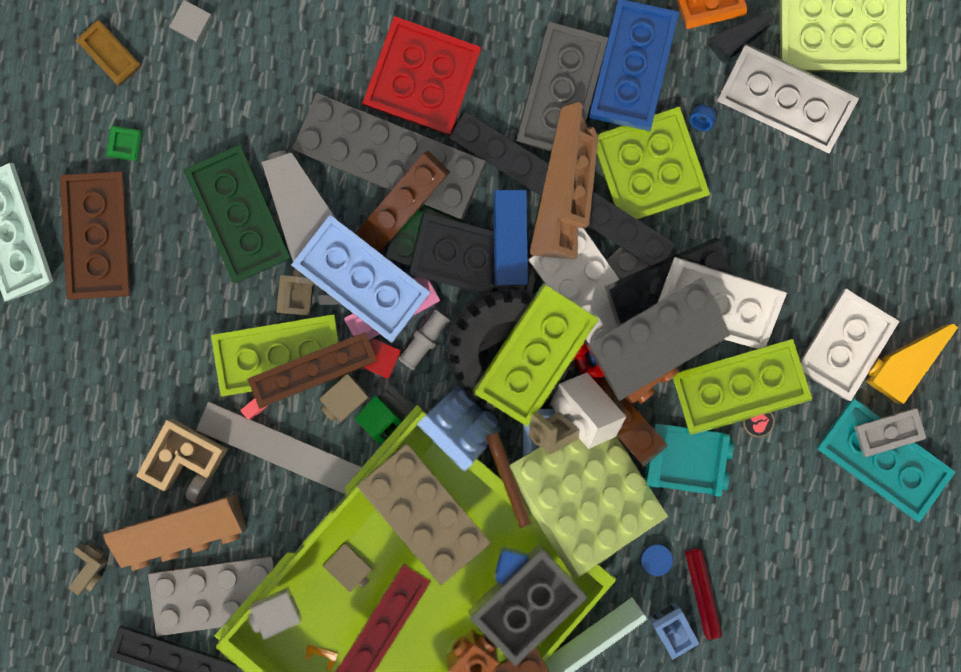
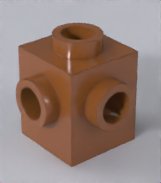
(473, 654)

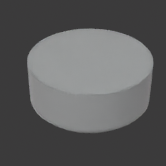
(198, 488)

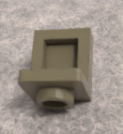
(294, 294)
(552, 432)
(89, 575)

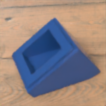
(508, 563)

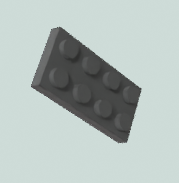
(563, 76)

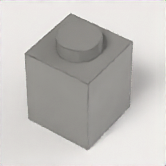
(274, 613)

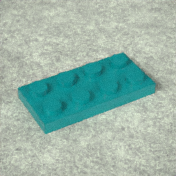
(903, 476)

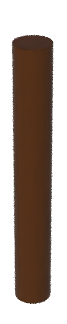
(508, 480)

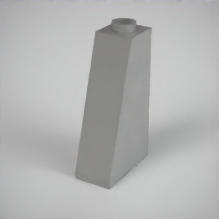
(295, 199)

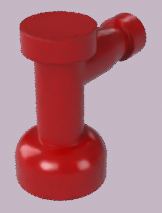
(583, 365)

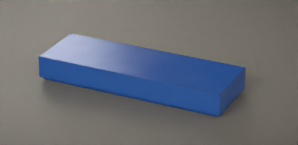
(510, 237)

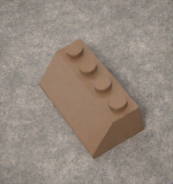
(177, 531)

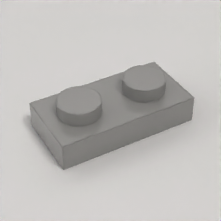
(890, 432)

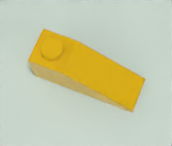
(903, 369)

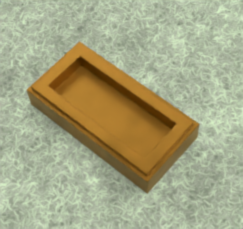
(108, 53)

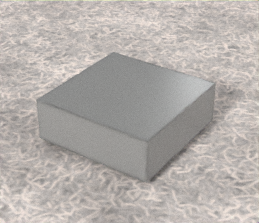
(191, 21)

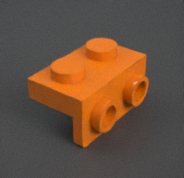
(704, 12)

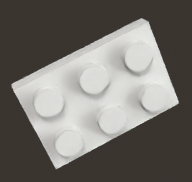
(847, 344)

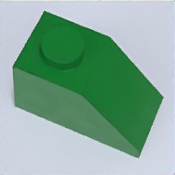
(378, 420)

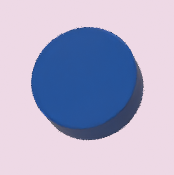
(656, 559)

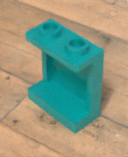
(691, 461)

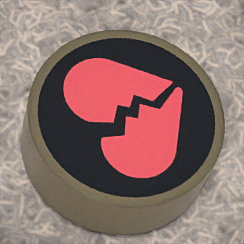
(759, 425)

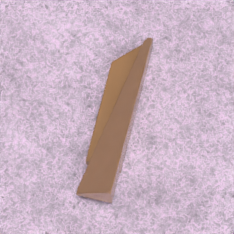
(567, 187)

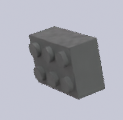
(527, 605)

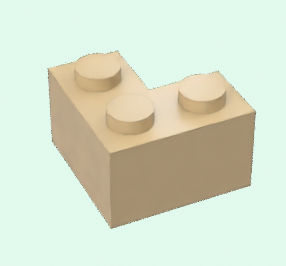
(177, 448)

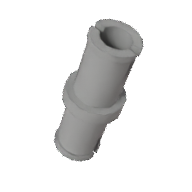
(424, 339)

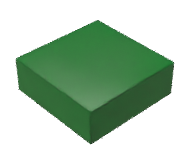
(124, 143)

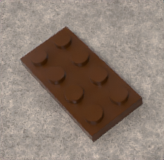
(95, 235)

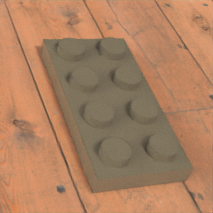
(423, 514)

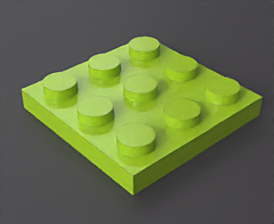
(653, 168)

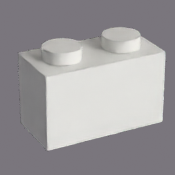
(588, 409)

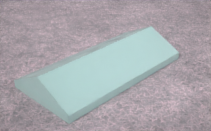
(21, 254)
(596, 638)

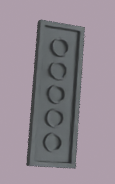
(384, 152)

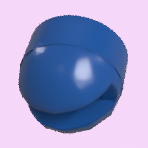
(700, 123)

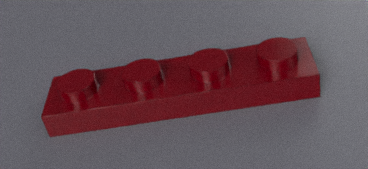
(385, 621)

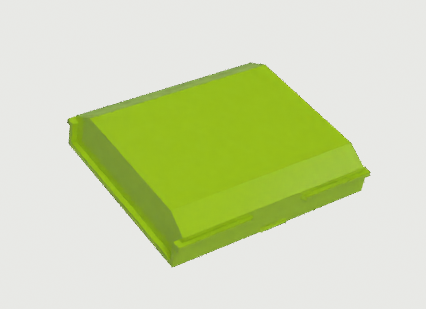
(336, 616)

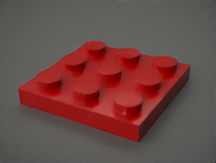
(422, 76)

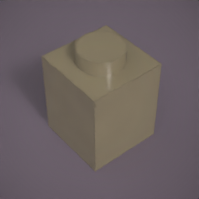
(343, 399)
(348, 568)

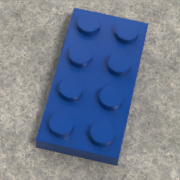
(634, 65)

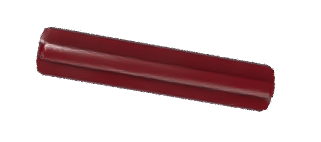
(703, 593)

